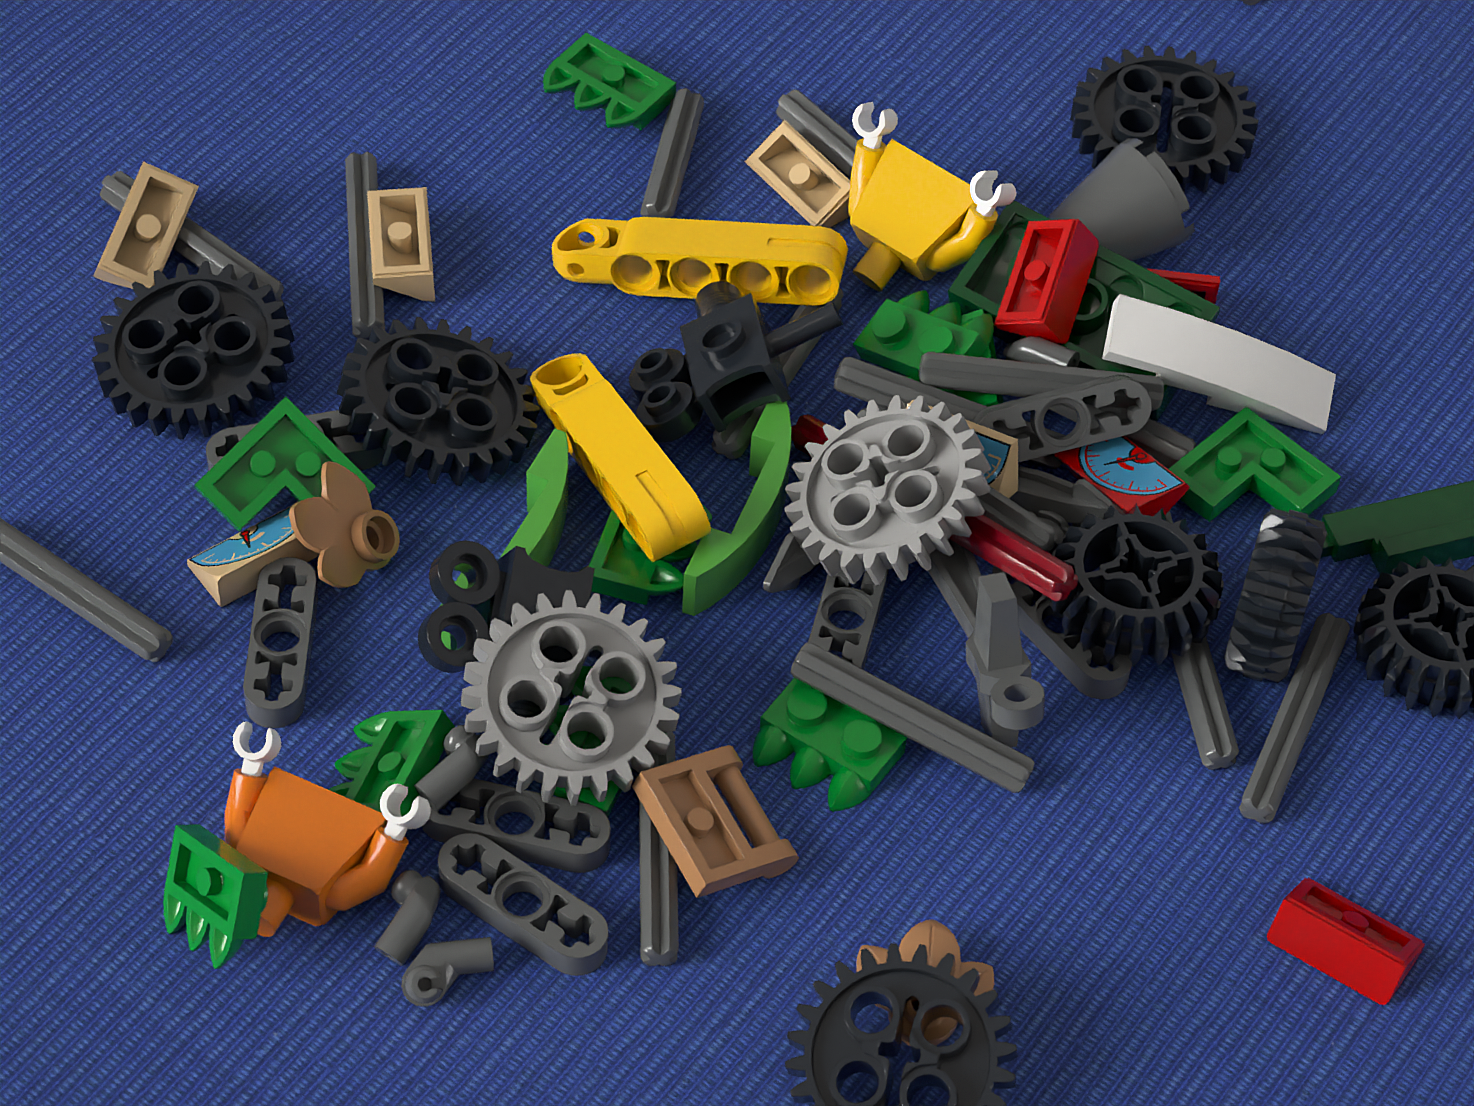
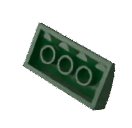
(990, 267)

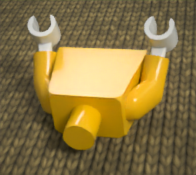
(912, 208)

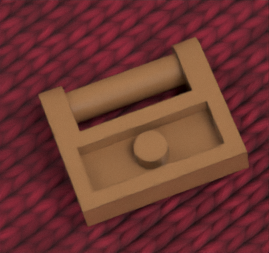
(701, 828)

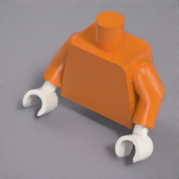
(312, 842)

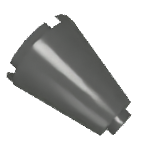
(1130, 204)

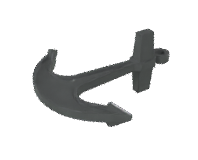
(984, 605)

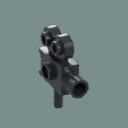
(727, 361)
(506, 582)

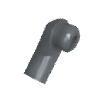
(1041, 351)
(454, 771)
(418, 905)
(440, 966)

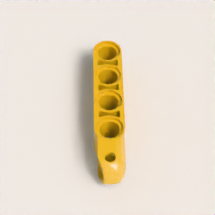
(686, 254)
(620, 456)

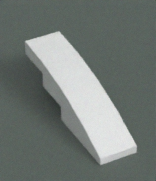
(1219, 364)

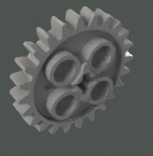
(887, 489)
(517, 670)

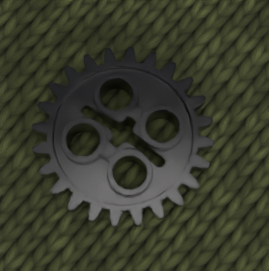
(1207, 118)
(193, 349)
(437, 401)
(839, 1049)

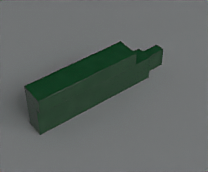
(1405, 529)

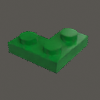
(273, 456)
(1254, 457)

